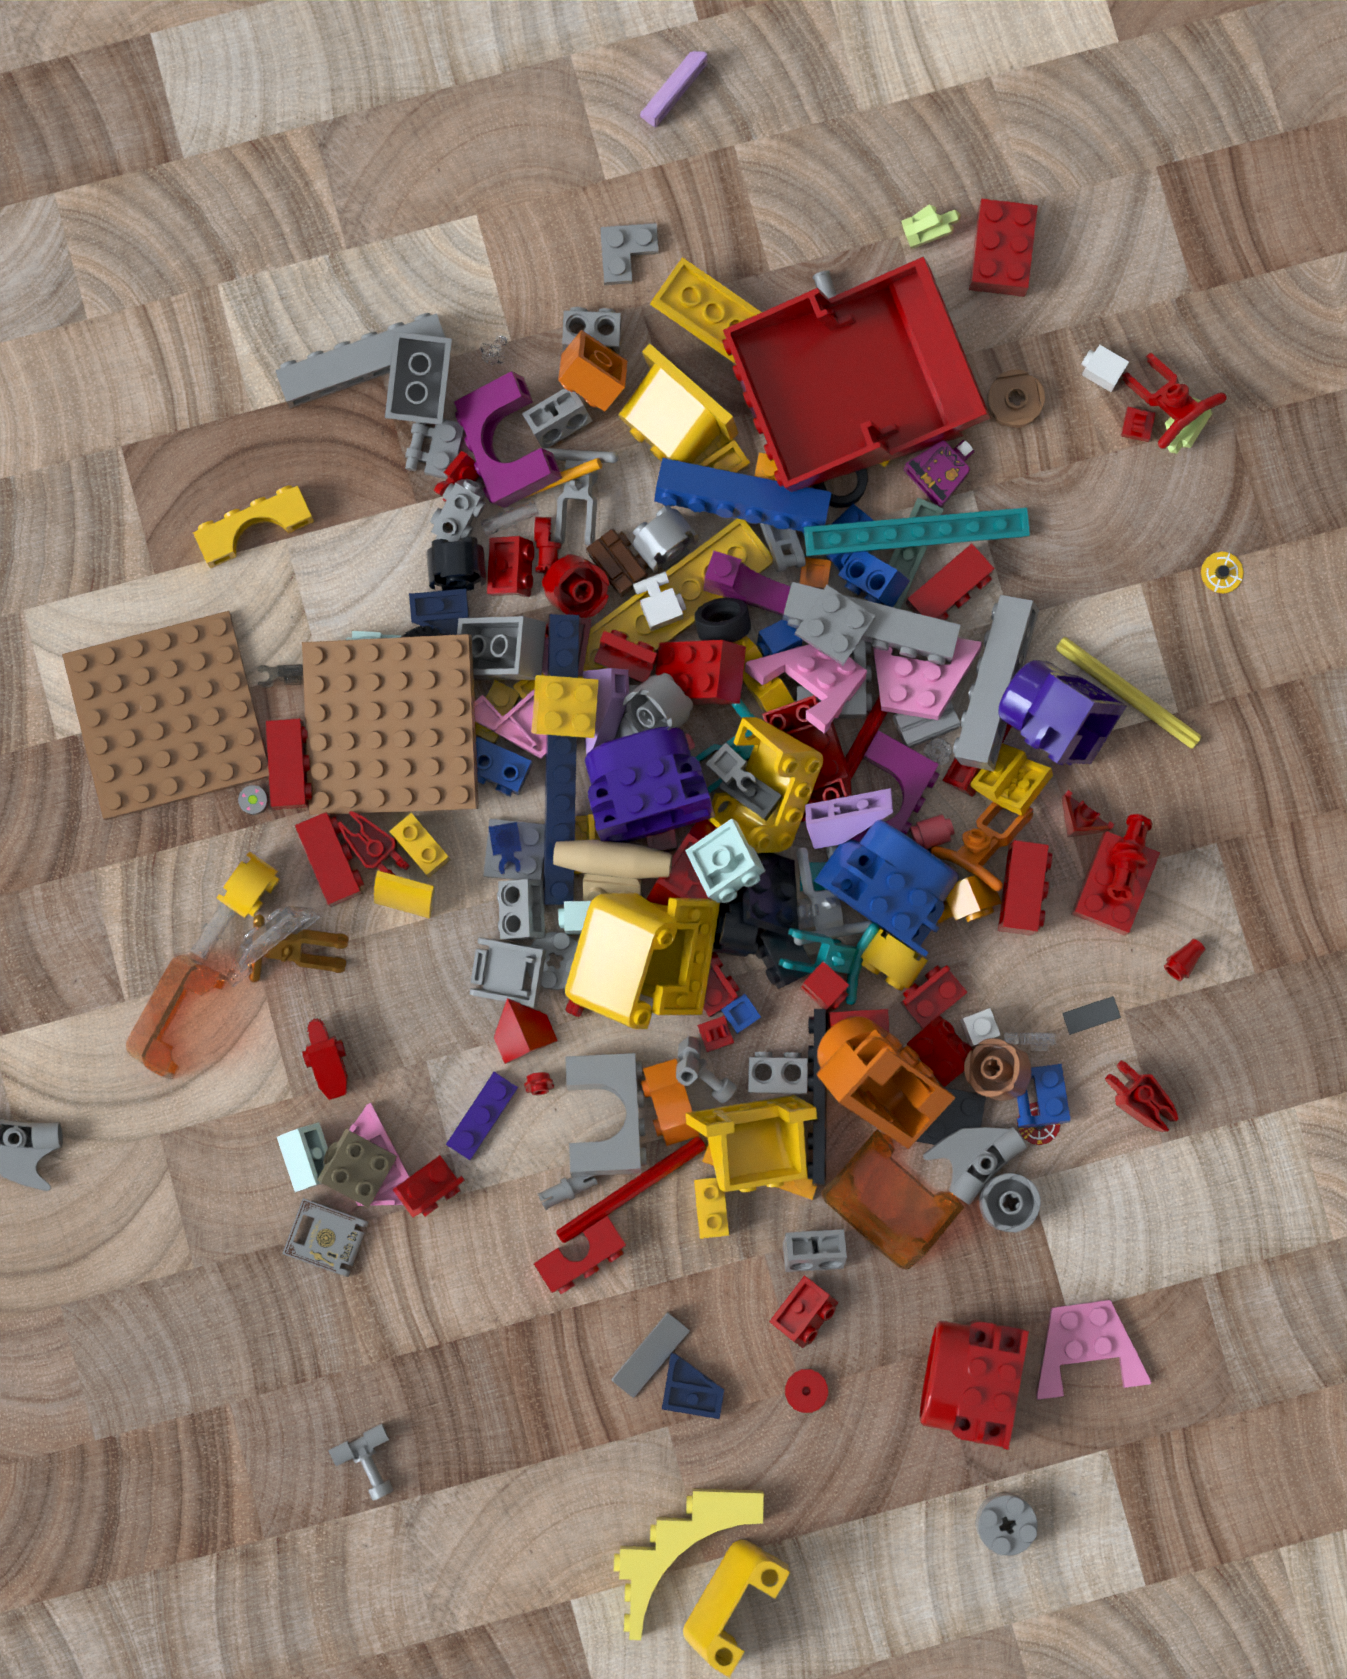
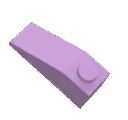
(843, 818)

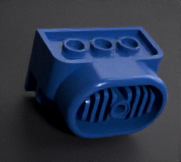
(891, 883)

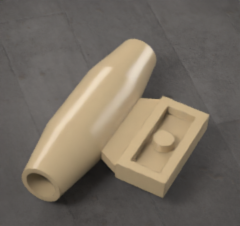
(611, 865)

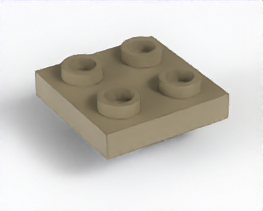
(356, 1167)

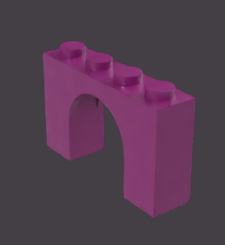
(480, 415)
(910, 771)

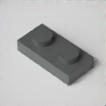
(759, 799)

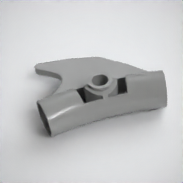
(966, 1151)
(20, 1160)

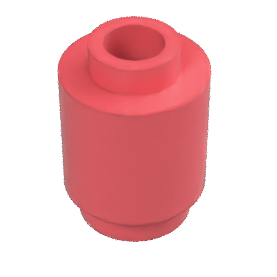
(932, 831)

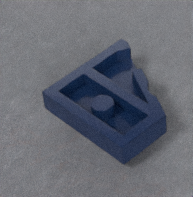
(439, 609)
(690, 1390)

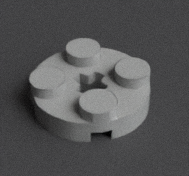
(561, 945)

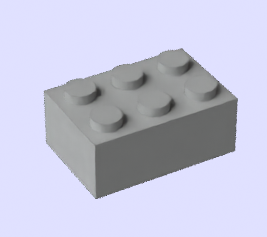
(418, 378)
(505, 647)

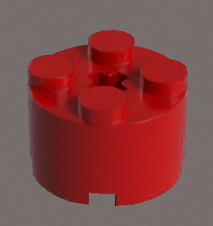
(562, 590)

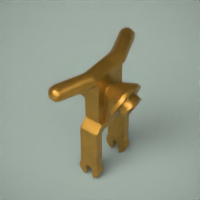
(291, 950)

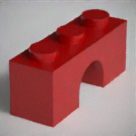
(825, 987)
(559, 1271)

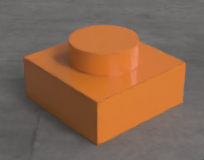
(815, 573)

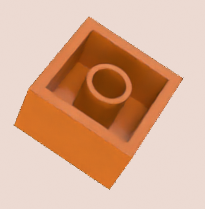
(592, 371)

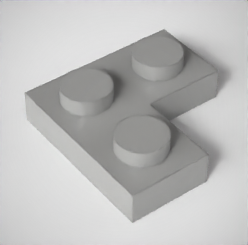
(620, 244)

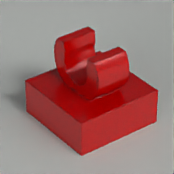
(1138, 424)
(715, 1034)

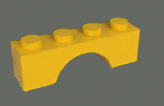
(220, 539)

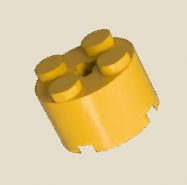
(248, 885)
(893, 960)

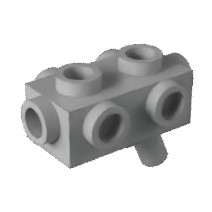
(461, 507)

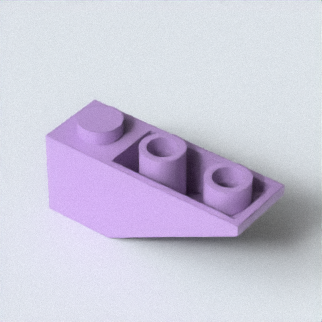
(612, 689)

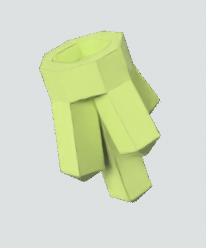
(929, 226)
(1189, 433)

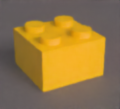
(564, 706)

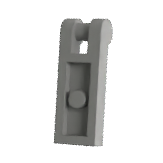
(782, 540)

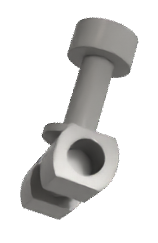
(692, 1067)
(361, 1451)

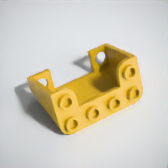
(785, 767)
(740, 1566)

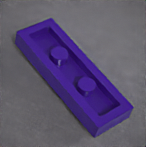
(482, 1116)

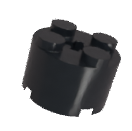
(456, 564)
(731, 932)

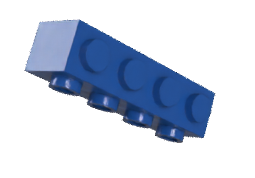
(501, 767)

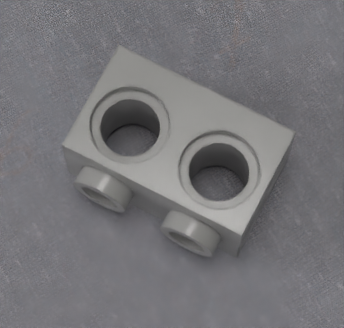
(592, 322)
(557, 417)
(527, 909)
(777, 1083)
(814, 1250)

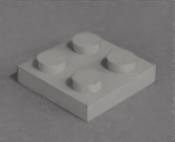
(834, 625)
(530, 858)

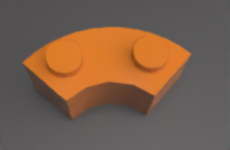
(669, 1102)

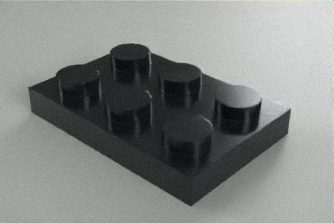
(773, 899)
(962, 1112)

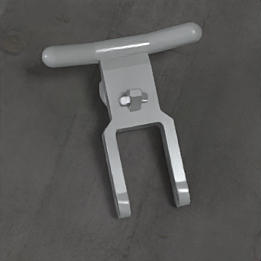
(579, 489)
(831, 918)

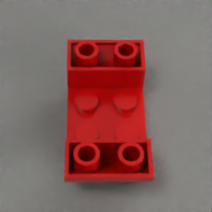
(834, 775)
(683, 878)

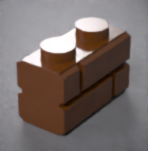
(617, 561)

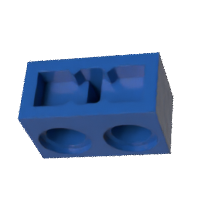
(875, 575)

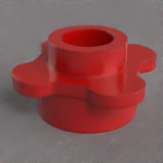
(538, 1083)

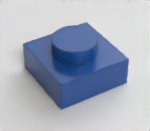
(741, 1013)

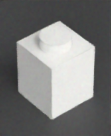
(1103, 367)
(980, 1027)

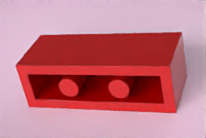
(952, 585)
(288, 764)
(330, 858)

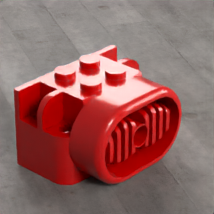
(974, 1380)

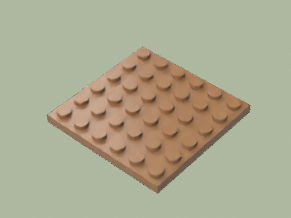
(166, 715)
(390, 724)

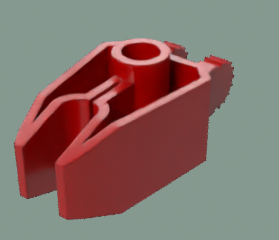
(376, 849)
(326, 1059)
(1142, 1098)

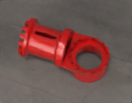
(547, 550)

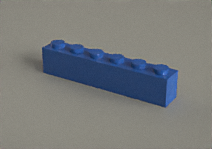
(739, 496)

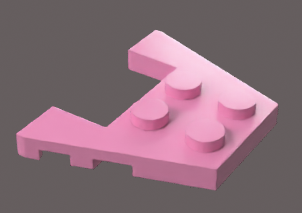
(818, 674)
(921, 686)
(517, 723)
(1083, 1335)

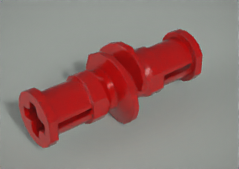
(1129, 857)

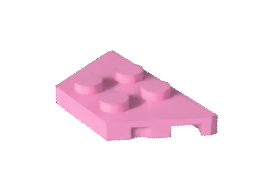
(371, 1128)

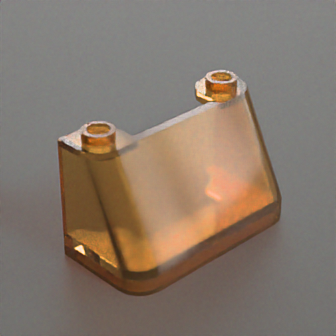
(146, 1038)
(889, 1203)

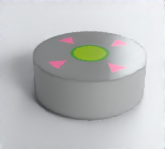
(253, 800)

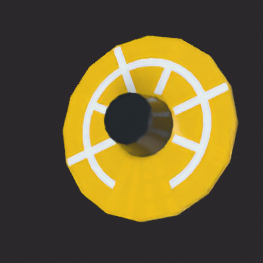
(1222, 572)

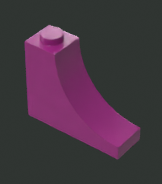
(733, 579)

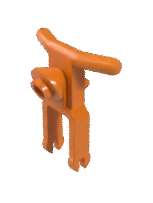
(982, 844)

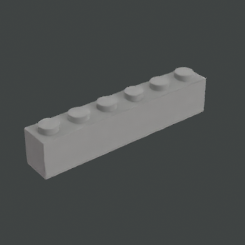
(348, 362)
(890, 628)
(1002, 659)

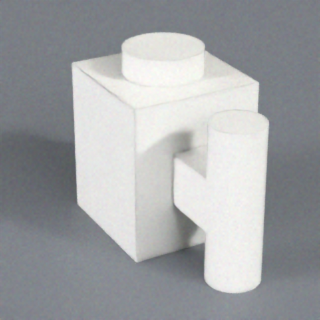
(660, 607)

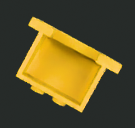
(674, 412)
(681, 971)
(756, 1141)

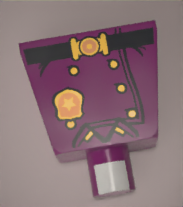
(940, 470)

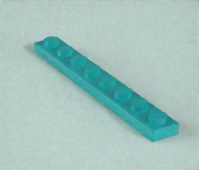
(916, 531)

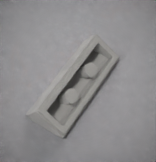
(650, 1355)

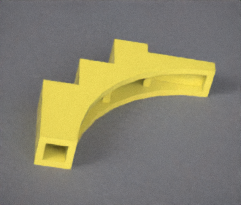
(644, 1566)

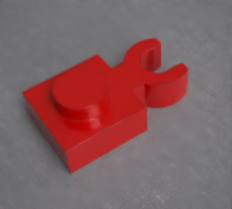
(460, 468)

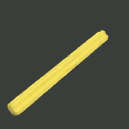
(1128, 692)

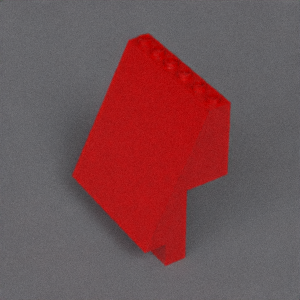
(855, 376)

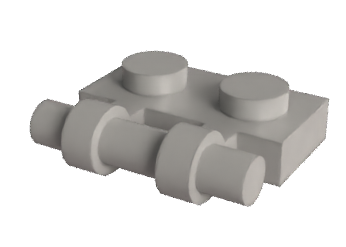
(443, 448)

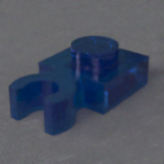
(506, 842)

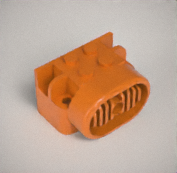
(880, 1079)

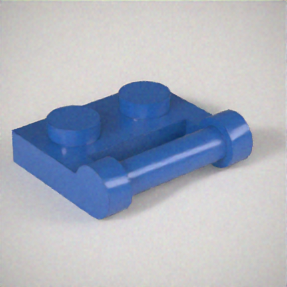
(1050, 1098)

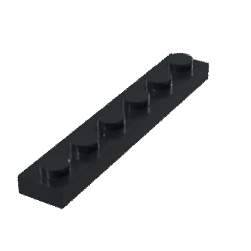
(817, 1139)

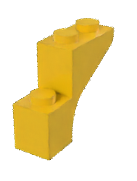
(770, 695)

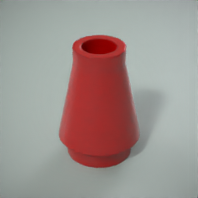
(1183, 961)

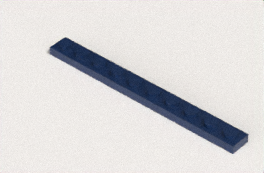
(560, 765)

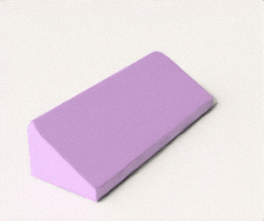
(674, 88)

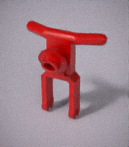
(1173, 399)

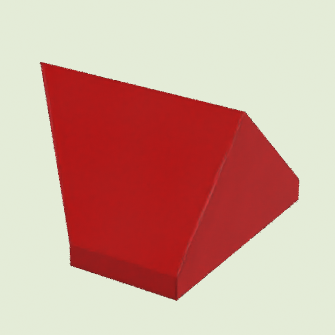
(1082, 819)
(522, 1031)

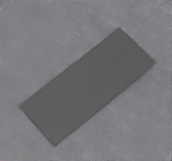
(1091, 1015)

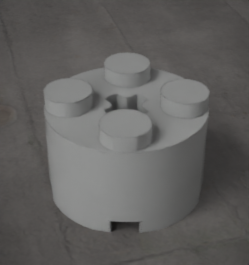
(664, 539)
(657, 704)
(1024, 1210)
(1022, 1529)

